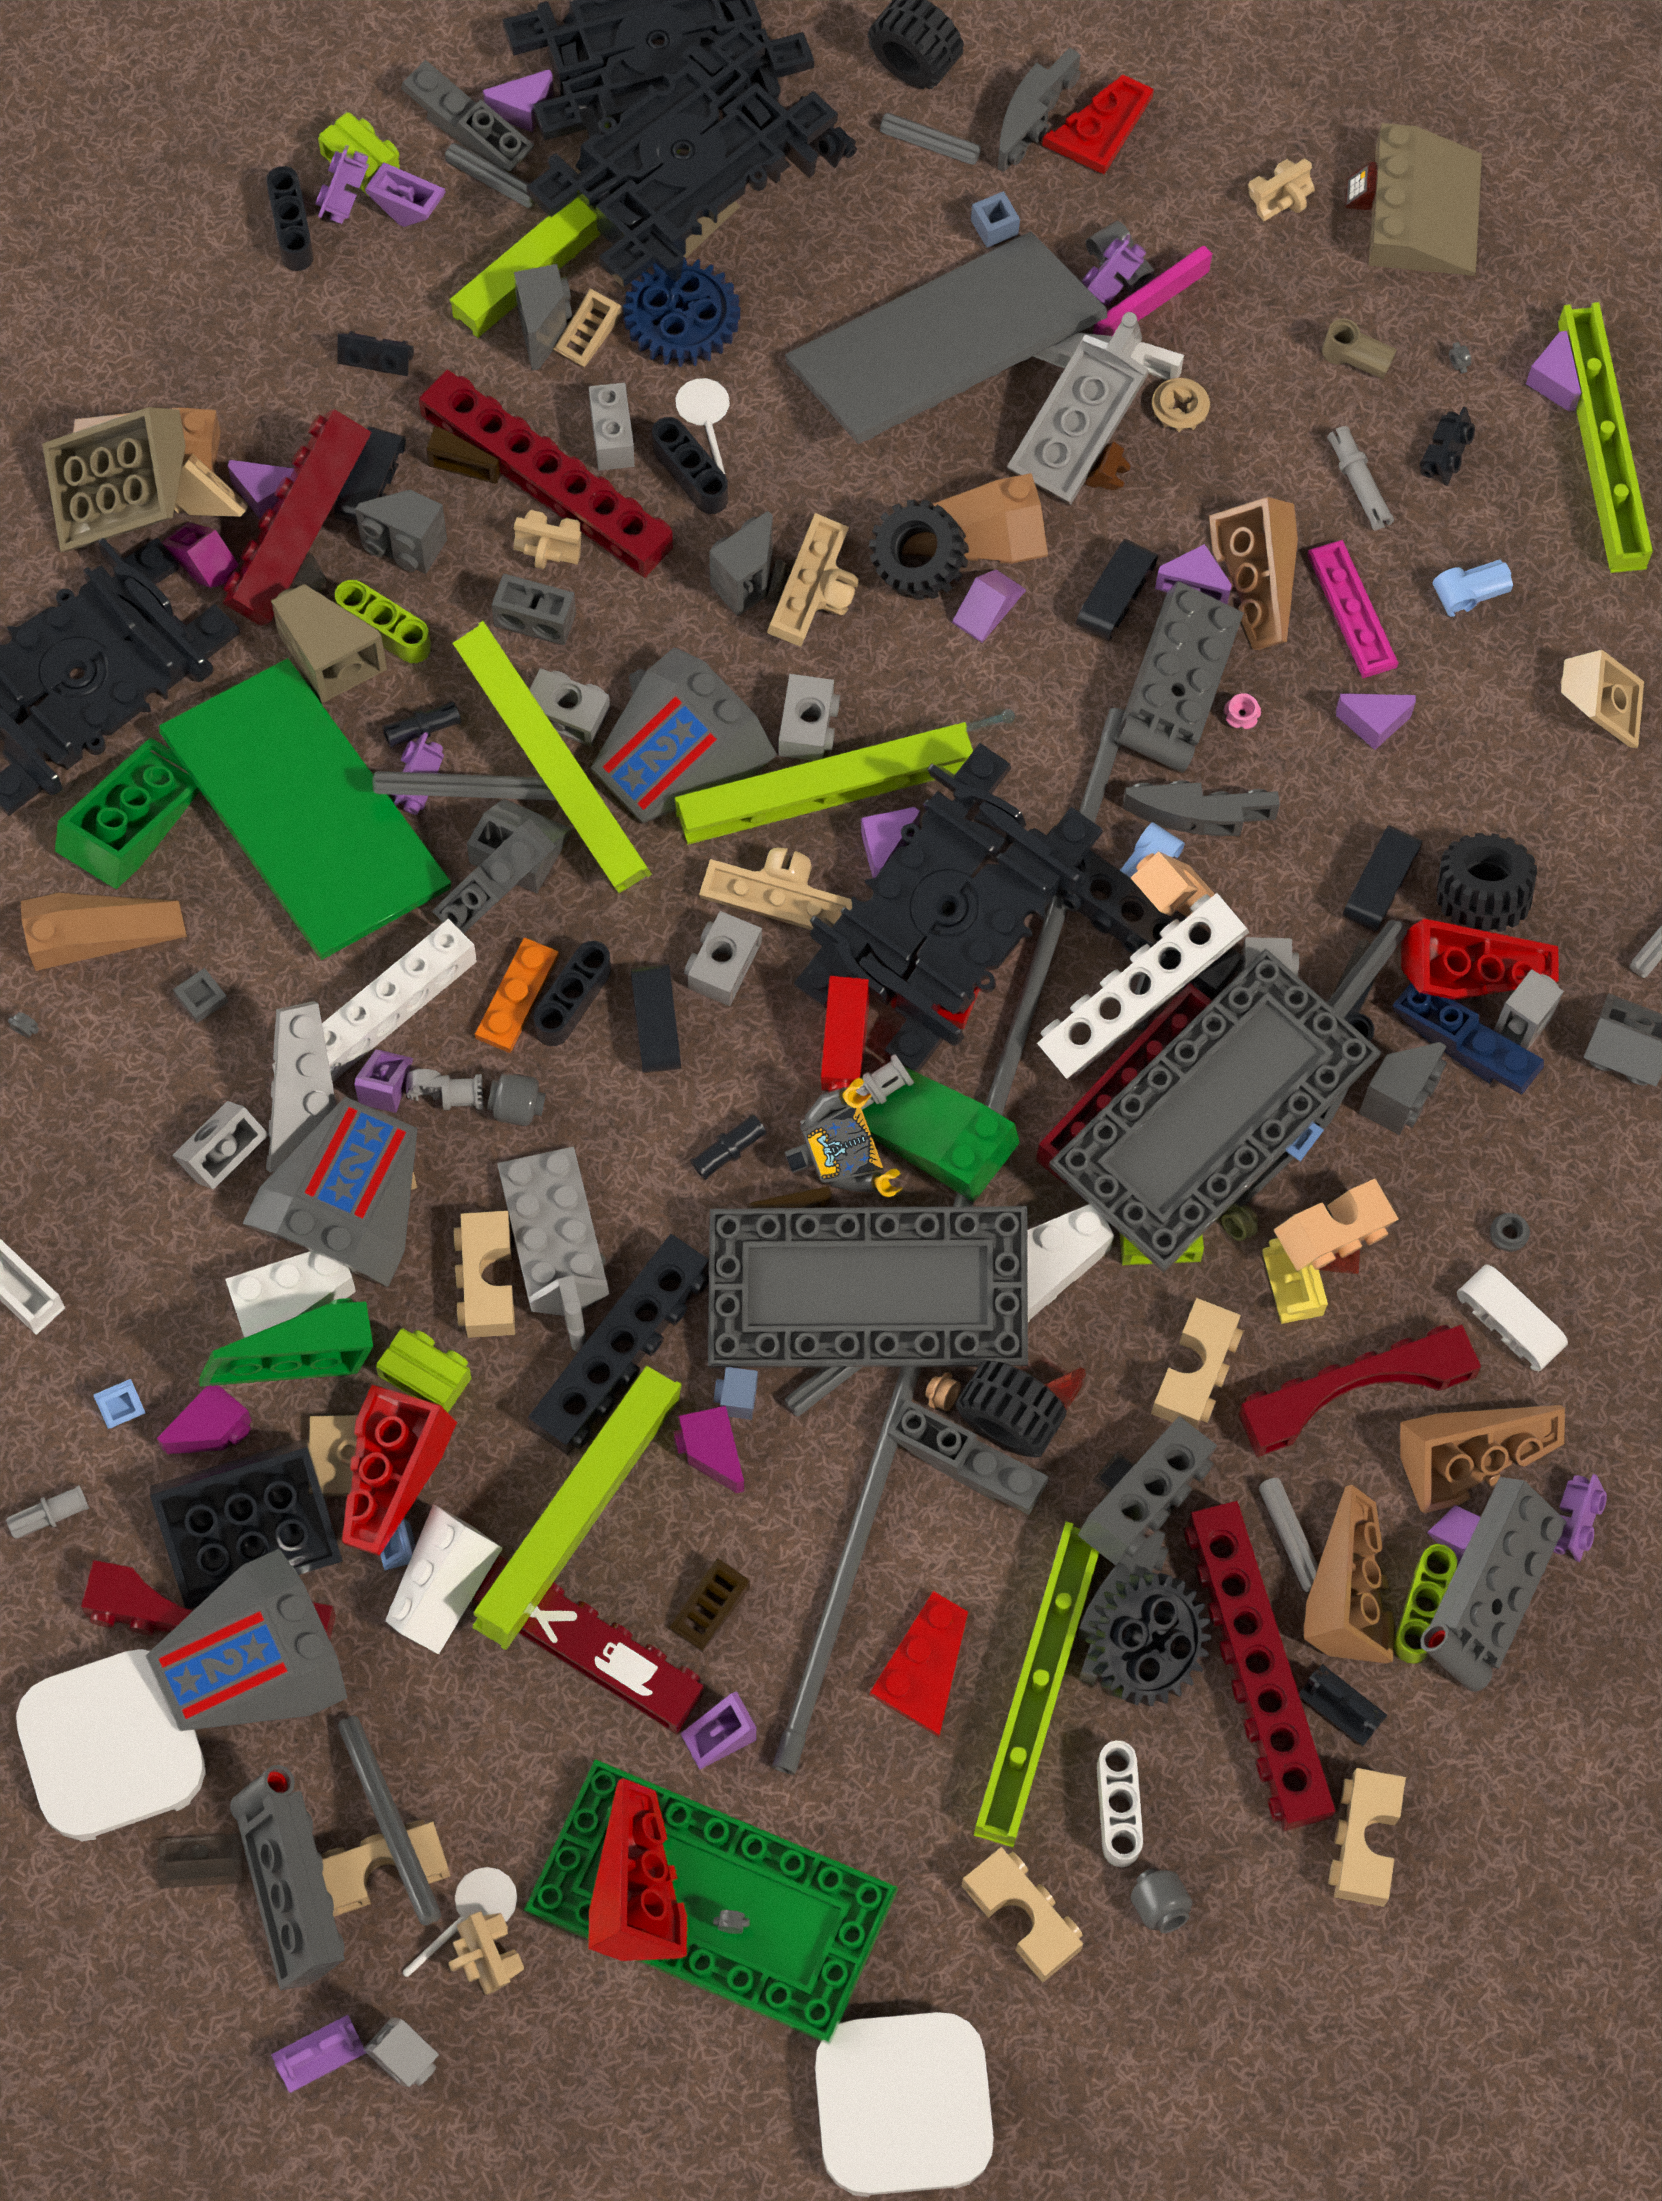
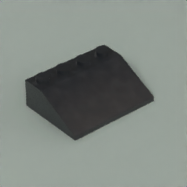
(242, 1512)

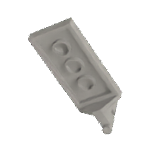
(1082, 412)
(554, 1236)

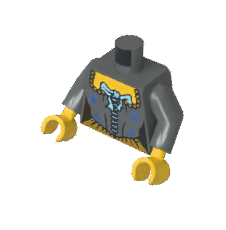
(842, 1144)

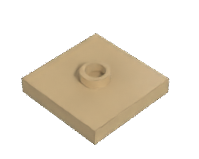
(332, 1447)

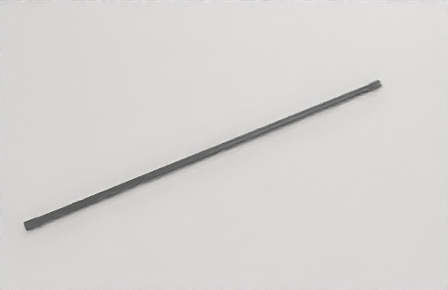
(793, 1738)

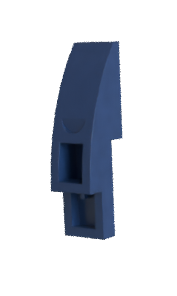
(1467, 1040)

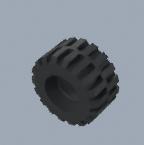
(916, 42)
(899, 529)
(1486, 882)
(1011, 1408)

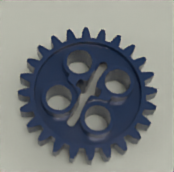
(682, 313)

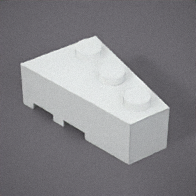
(1063, 1252)
(287, 1290)
(441, 1579)

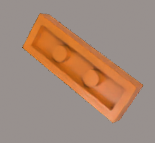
(517, 995)

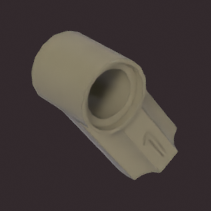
(1358, 348)

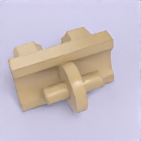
(1285, 190)
(547, 541)
(479, 1954)

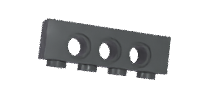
(1177, 1447)

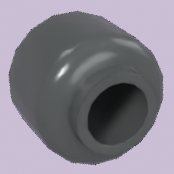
(515, 1099)
(1161, 1900)

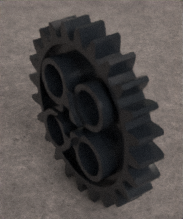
(1148, 1638)

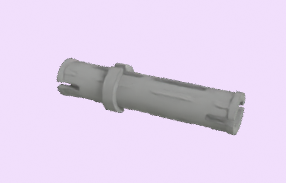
(1354, 465)

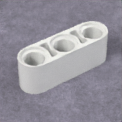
(1514, 1316)
(1119, 1784)

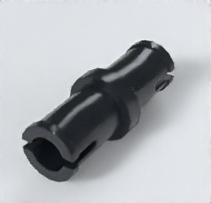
(421, 723)
(728, 1146)

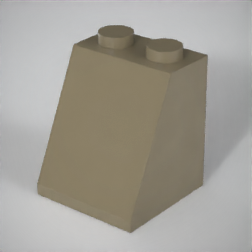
(327, 641)

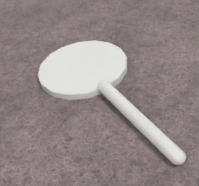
(704, 404)
(480, 1890)

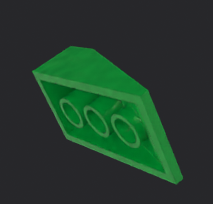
(126, 815)
(943, 1133)
(312, 1345)

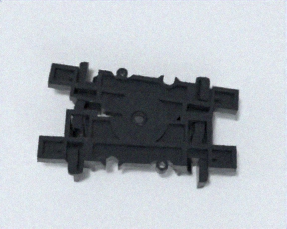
(124, 643)

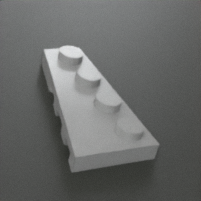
(301, 1081)

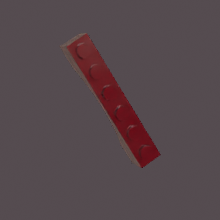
(1433, 1362)
(122, 1596)

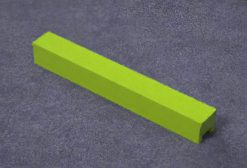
(549, 243)
(1607, 442)
(552, 758)
(821, 783)
(576, 1507)
(1037, 1689)

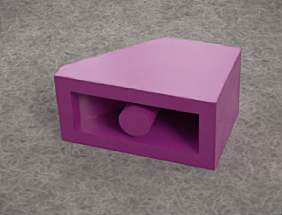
(201, 554)
(207, 1424)
(710, 1446)

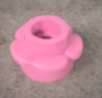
(1245, 703)

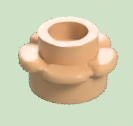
(943, 1391)

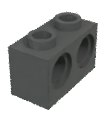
(534, 609)

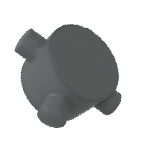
(1460, 357)
(23, 1024)
(731, 1921)

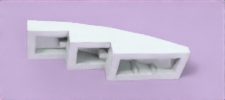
(1157, 360)

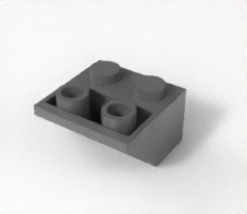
(403, 528)
(743, 564)
(500, 823)
(1403, 1086)

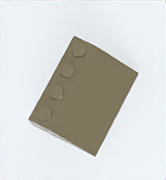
(1424, 202)
(115, 476)

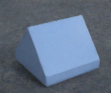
(119, 1403)
(399, 1548)

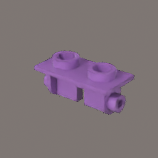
(346, 170)
(1120, 259)
(419, 759)
(1584, 1502)
(318, 2053)

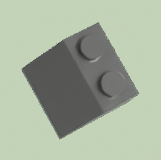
(542, 310)
(1627, 1041)

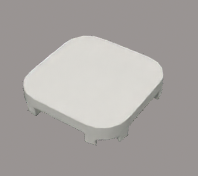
(106, 1747)
(904, 2104)

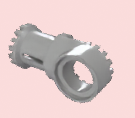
(452, 1091)

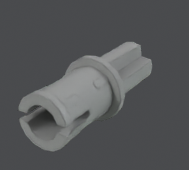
(47, 1512)

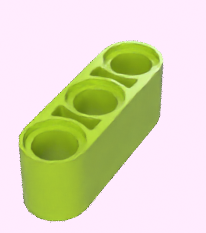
(402, 623)
(1423, 1585)

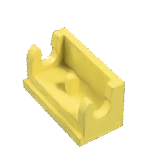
(1296, 1293)

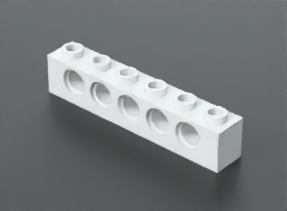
(1225, 933)
(396, 996)

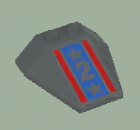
(679, 738)
(344, 1191)
(249, 1653)

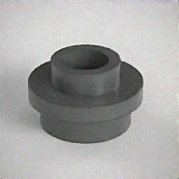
(1512, 1221)

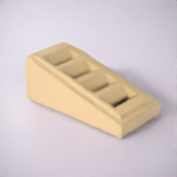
(601, 303)

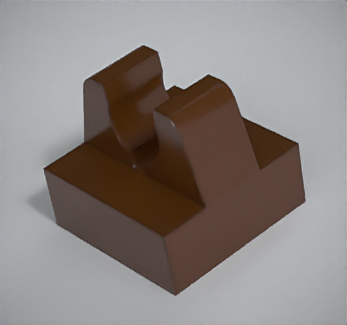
(1105, 469)

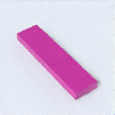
(1158, 290)
(1352, 609)

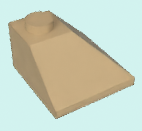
(205, 493)
(1605, 693)

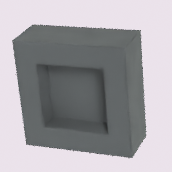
(200, 995)

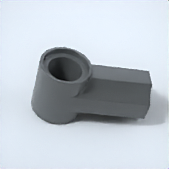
(1100, 242)

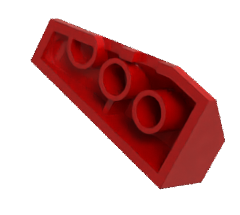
(1471, 962)
(393, 1459)
(634, 1896)

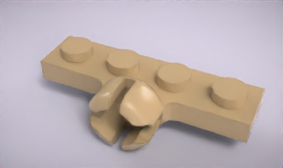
(814, 582)
(773, 890)

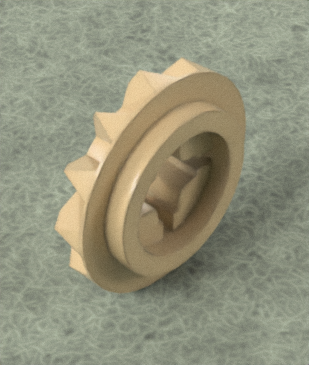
(1186, 391)

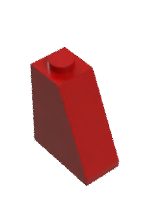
(844, 1032)

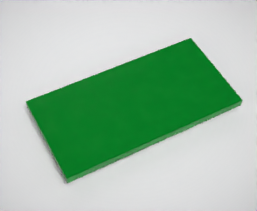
(304, 808)
(805, 1911)

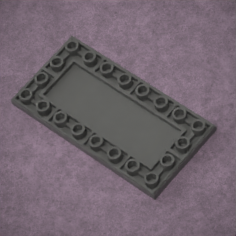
(945, 337)
(1214, 1110)
(868, 1287)

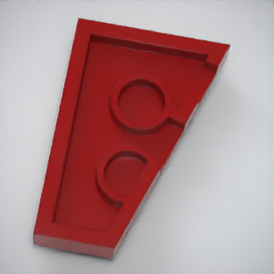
(1103, 126)
(924, 1665)

